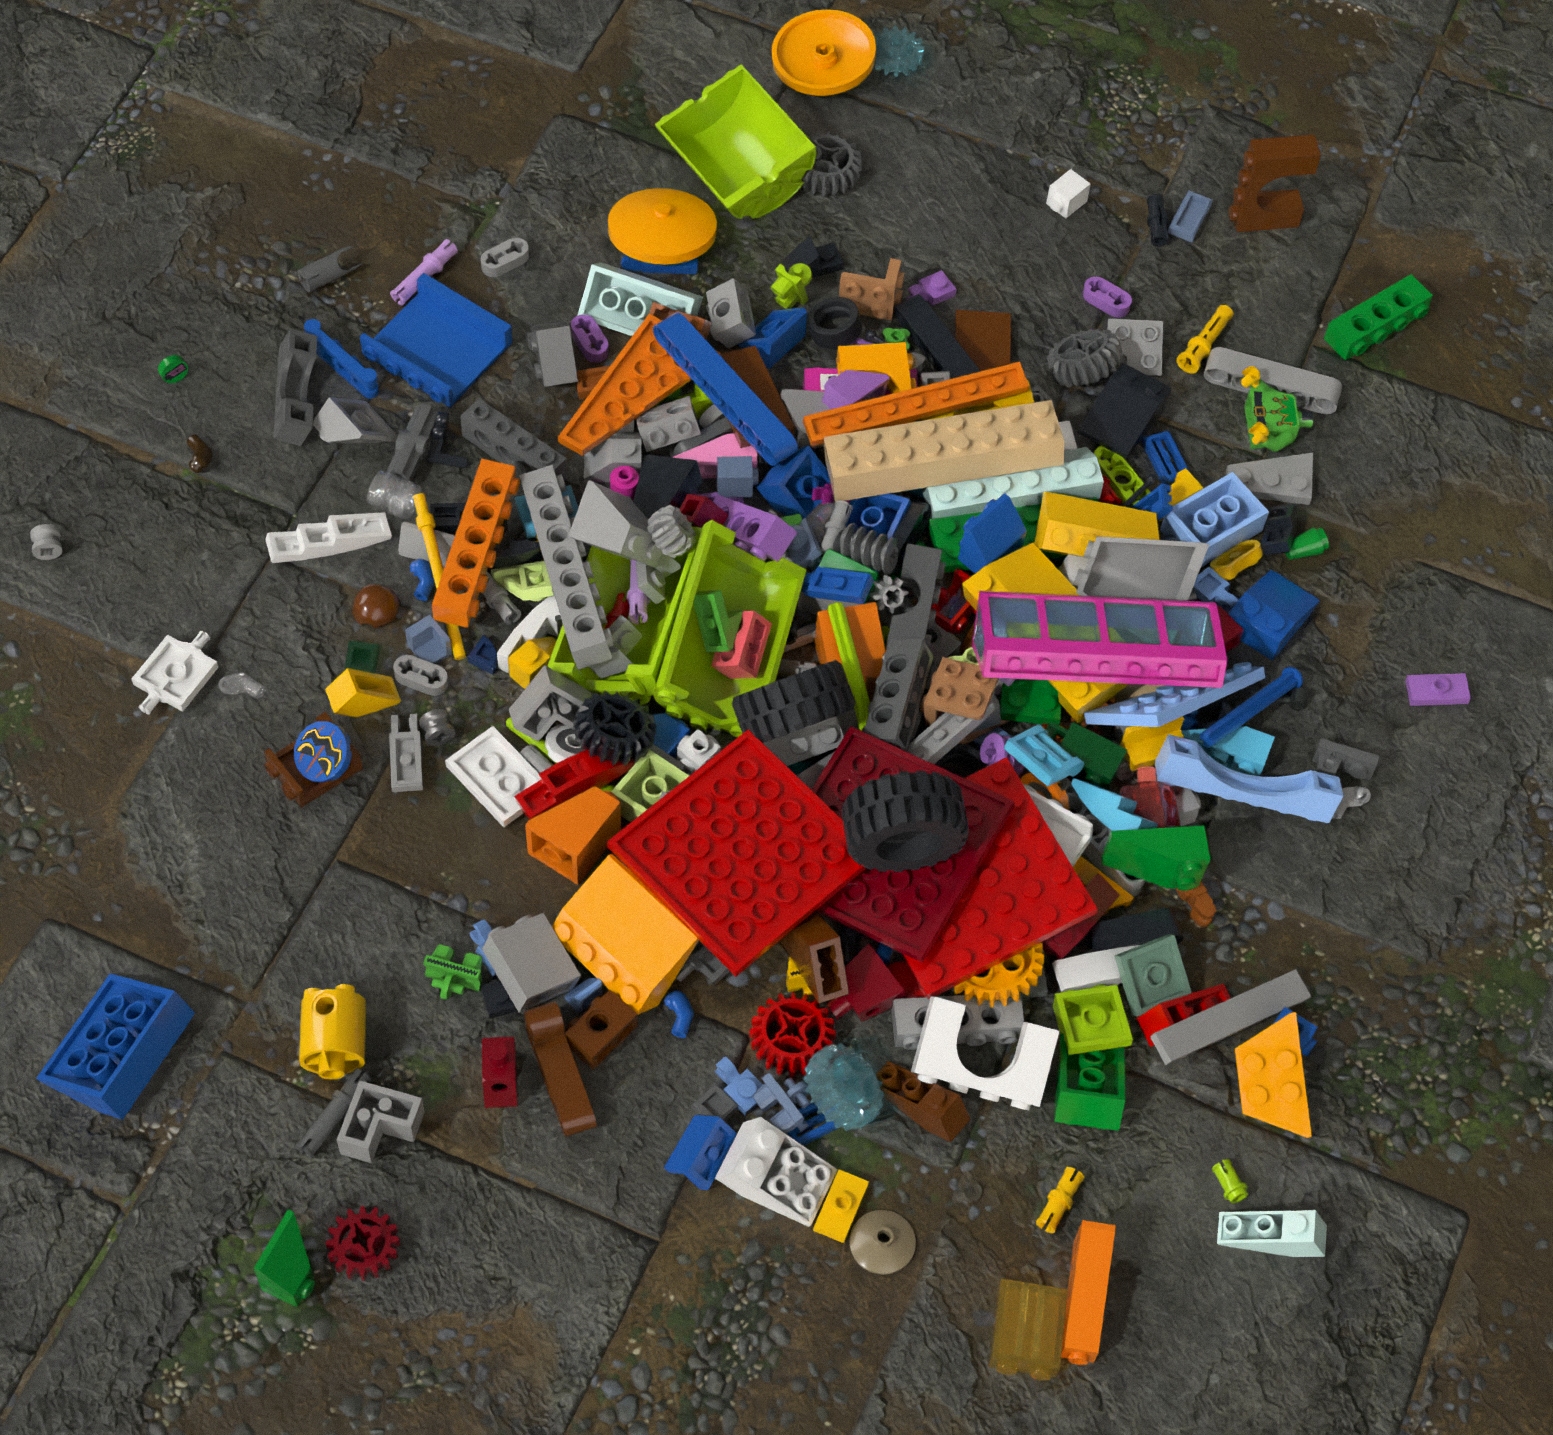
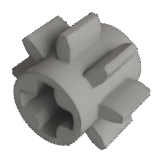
(896, 598)

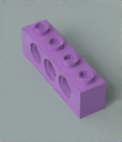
(756, 530)

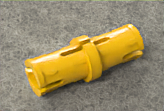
(1060, 1200)

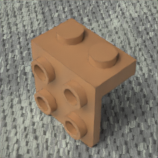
(874, 295)
(957, 690)

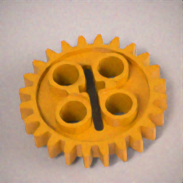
(1003, 983)

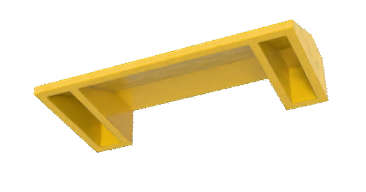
(1032, 572)

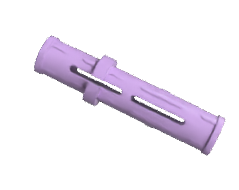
(431, 264)
(636, 598)

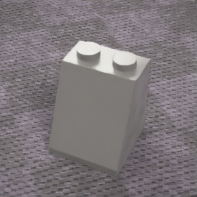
(614, 525)

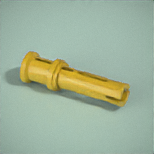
(1200, 346)

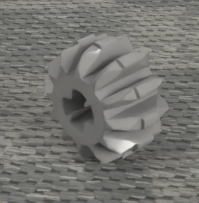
(671, 531)

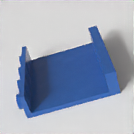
(439, 342)

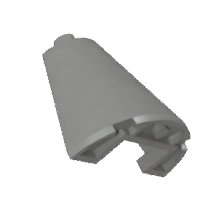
(1140, 568)

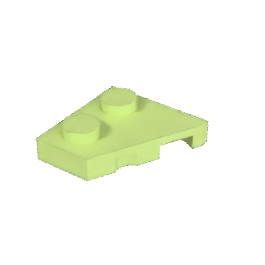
(525, 580)

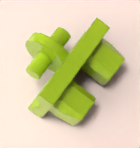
(790, 286)

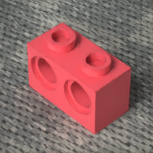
(748, 648)

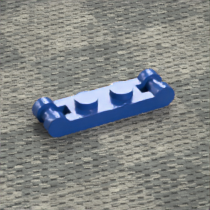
(347, 366)

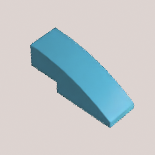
(1111, 808)

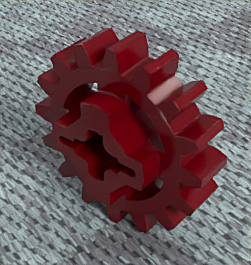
(351, 1249)

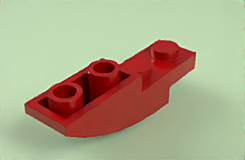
(568, 780)

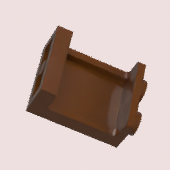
(294, 785)

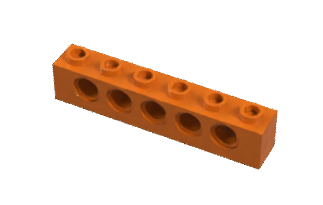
(490, 479)

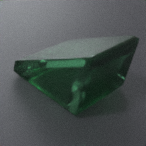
(362, 656)

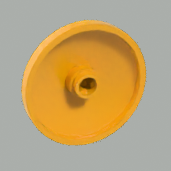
(824, 52)
(662, 226)

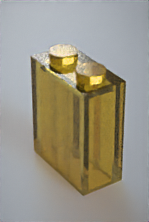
(1028, 1329)

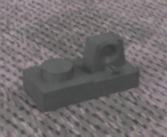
(1334, 756)

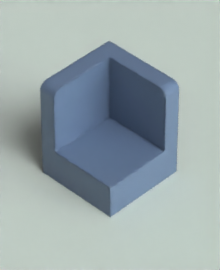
(428, 640)

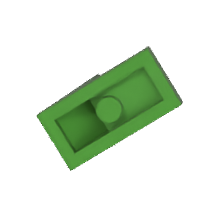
(715, 622)

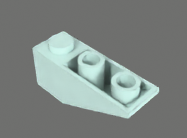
(1274, 1232)

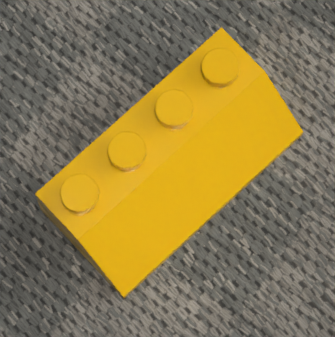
(1070, 523)

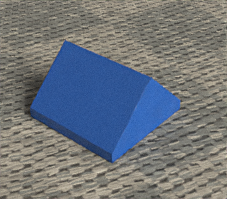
(778, 334)

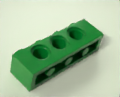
(1378, 317)

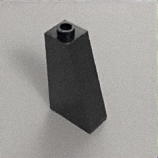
(665, 483)

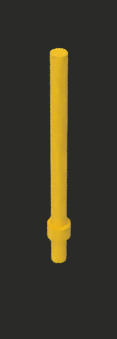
(426, 524)

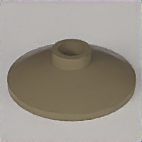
(879, 1256)

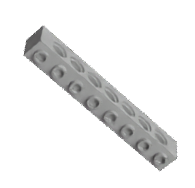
(566, 569)

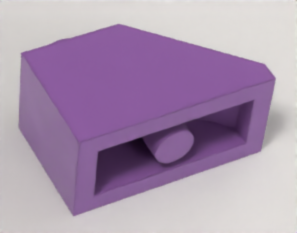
(854, 387)

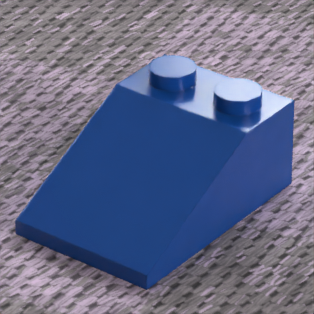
(879, 513)
(1272, 613)

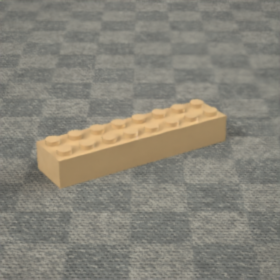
(944, 450)

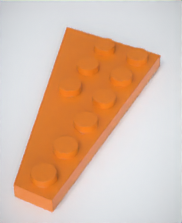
(631, 386)

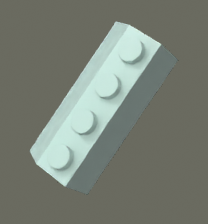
(625, 298)

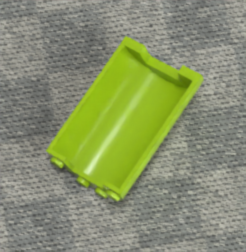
(613, 577)
(686, 680)

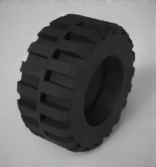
(794, 702)
(905, 821)

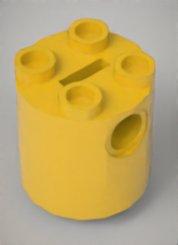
(332, 1031)

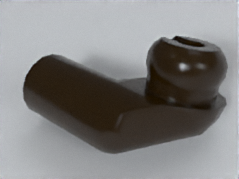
(201, 456)

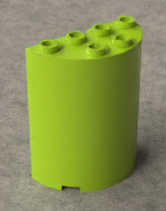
(741, 145)

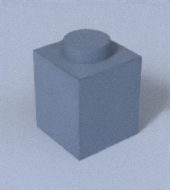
(736, 476)

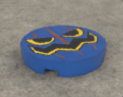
(322, 752)

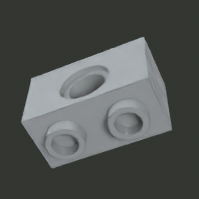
(730, 313)

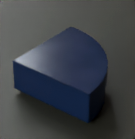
(484, 655)

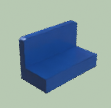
(701, 1150)

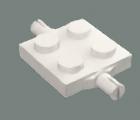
(175, 672)

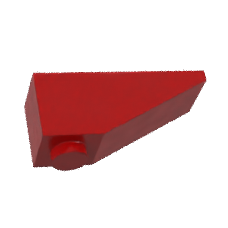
(1180, 1008)

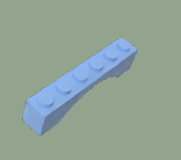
(1304, 794)

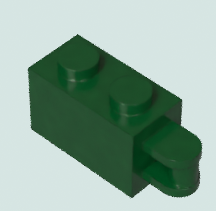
(1100, 756)

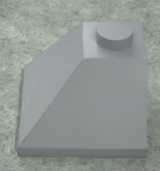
(351, 422)
(615, 451)

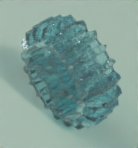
(843, 1087)

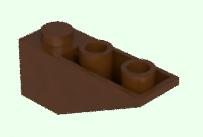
(925, 1103)

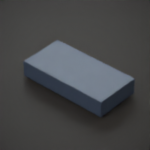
(1190, 216)

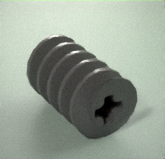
(867, 548)

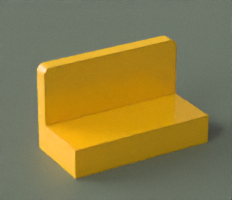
(1146, 742)

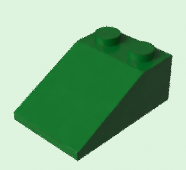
(1160, 855)
(1090, 1088)

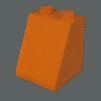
(866, 634)
(575, 832)

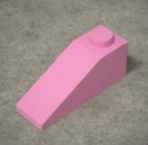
(720, 447)

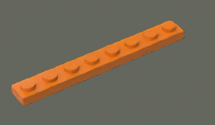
(917, 402)

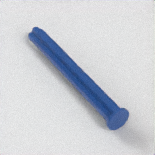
(1290, 679)

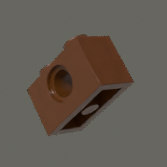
(595, 1046)

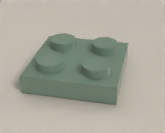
(1152, 974)

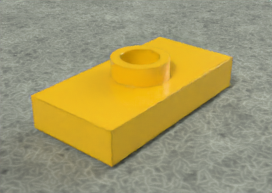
(841, 1206)

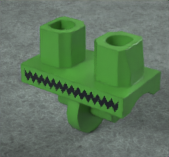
(452, 976)

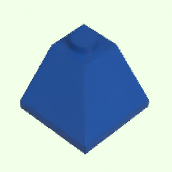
(791, 483)

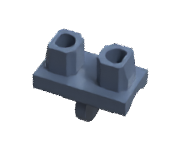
(804, 547)
(789, 1116)

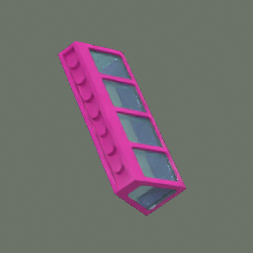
(1099, 639)

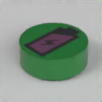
(173, 369)

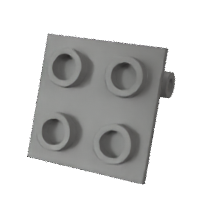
(1140, 344)

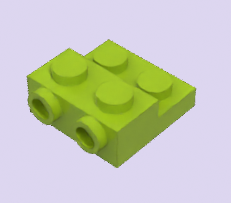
(1092, 1019)

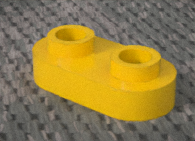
(1237, 559)

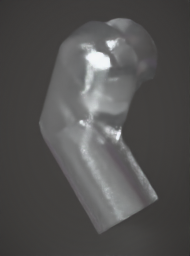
(241, 683)

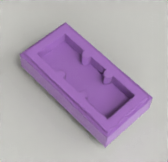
(1437, 689)

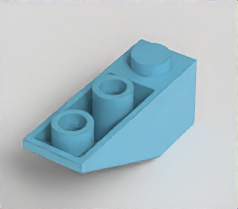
(1241, 750)

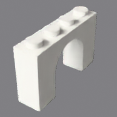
(1020, 1081)

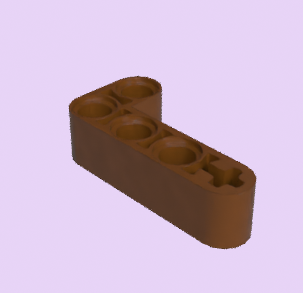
(558, 1069)

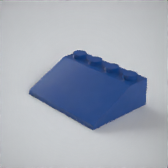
(117, 1044)

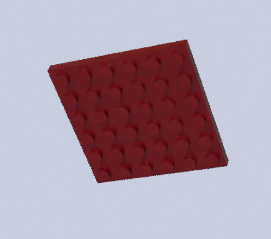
(907, 906)

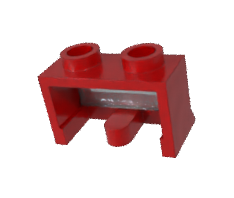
(952, 607)

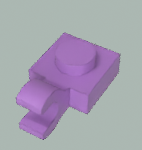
(933, 288)

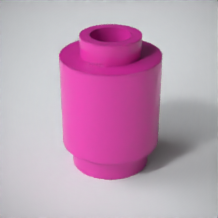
(624, 480)

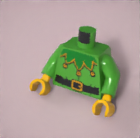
(1271, 414)

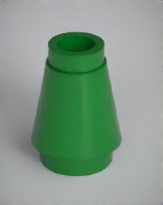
(1308, 544)

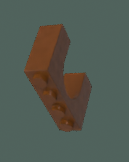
(1263, 163)

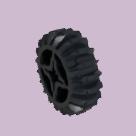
(613, 735)

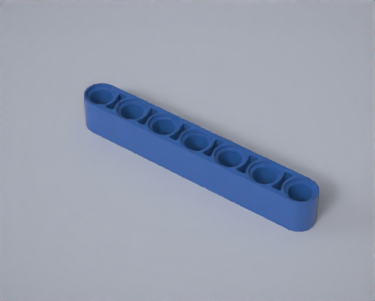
(725, 389)

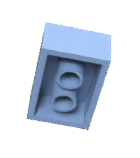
(1217, 516)

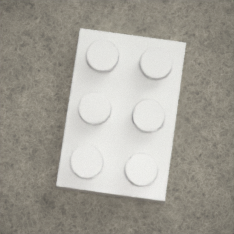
(493, 774)

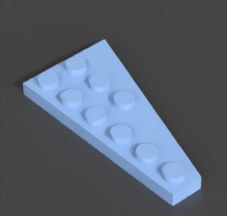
(1173, 701)

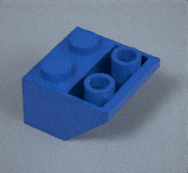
(991, 534)

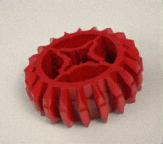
(781, 1012)

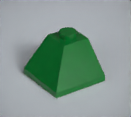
(284, 1264)

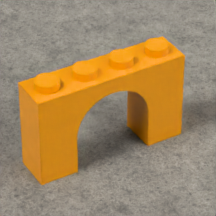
(879, 358)

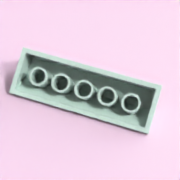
(1076, 478)

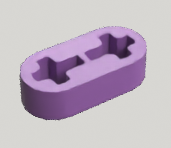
(1107, 297)
(594, 336)

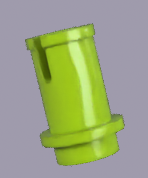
(1234, 1189)

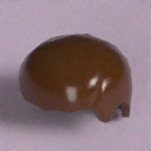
(375, 605)

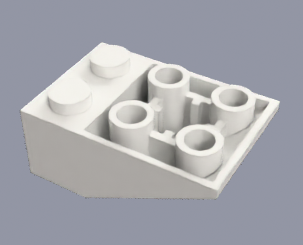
(776, 1171)

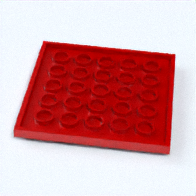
(739, 852)
(1014, 899)

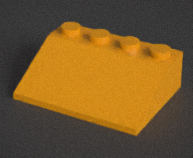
(625, 935)

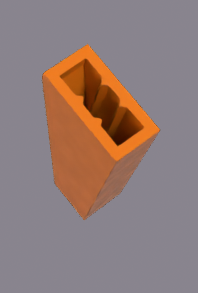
(1087, 1291)

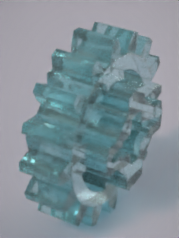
(898, 51)

